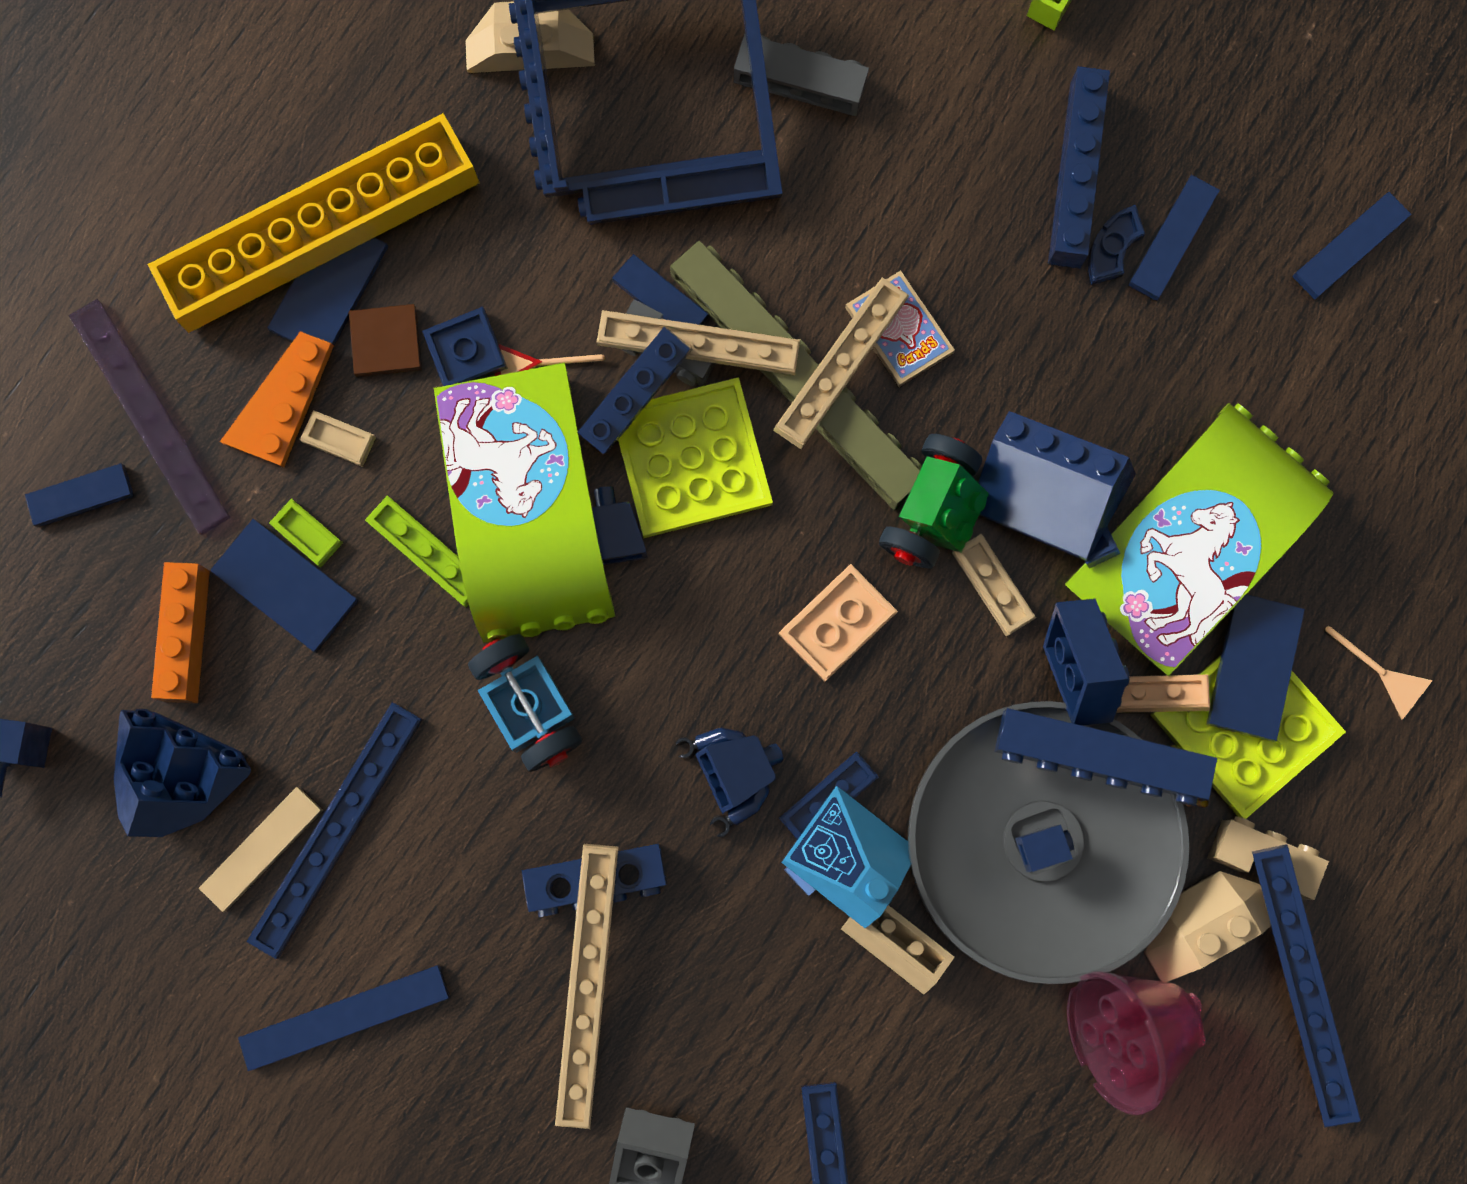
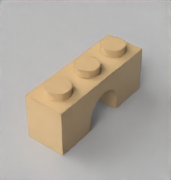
(1238, 839)

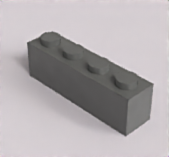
(806, 76)

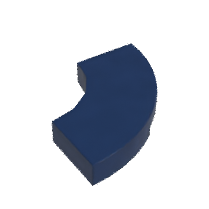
(1111, 245)

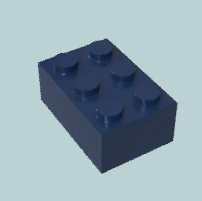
(1085, 662)

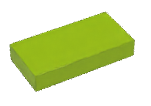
(305, 533)

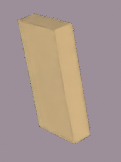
(337, 438)

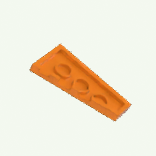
(279, 406)

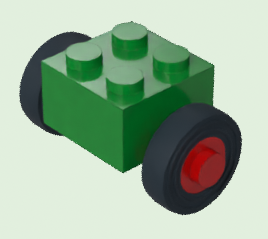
(940, 504)

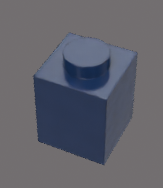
(1045, 848)

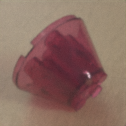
(1133, 1036)

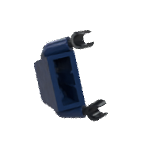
(735, 770)

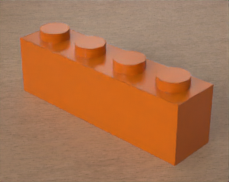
(180, 633)

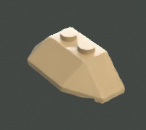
(563, 35)
(1208, 924)

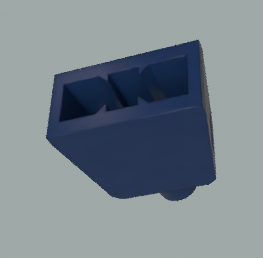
(616, 529)

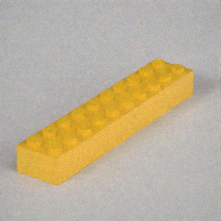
(313, 223)

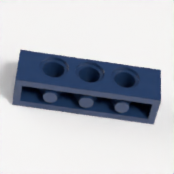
(635, 390)
(540, 880)

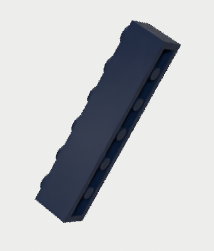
(1079, 167)
(1105, 755)

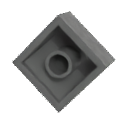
(651, 1149)

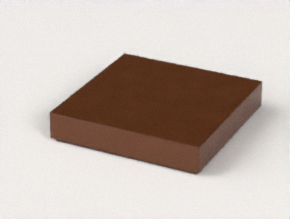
(385, 340)

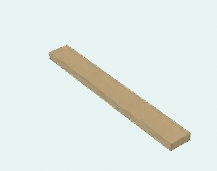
(586, 986)

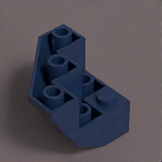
(170, 774)

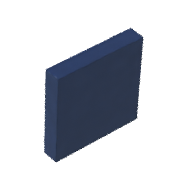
(465, 348)

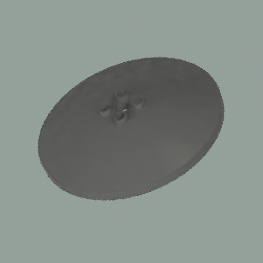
(1063, 917)

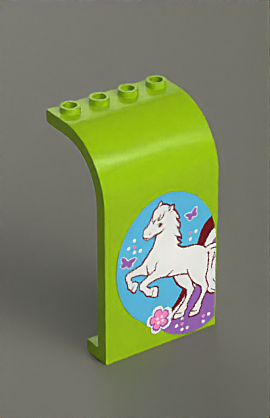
(521, 504)
(1203, 538)

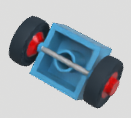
(525, 703)

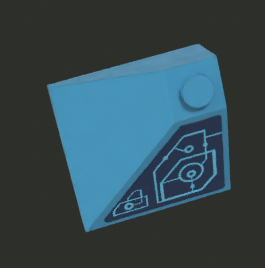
(850, 858)

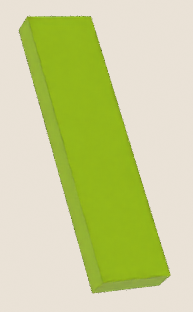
(419, 547)

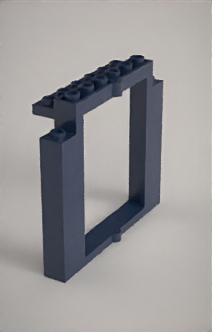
(650, 188)

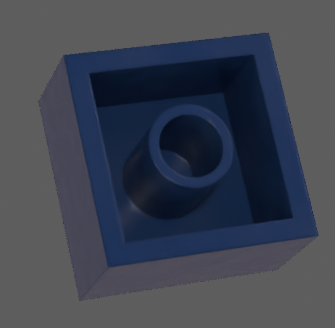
(22, 745)

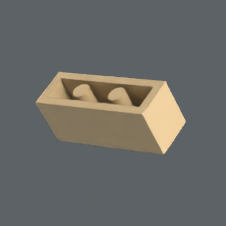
(902, 948)

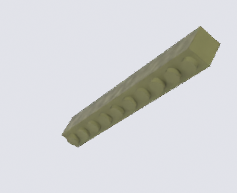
(845, 425)

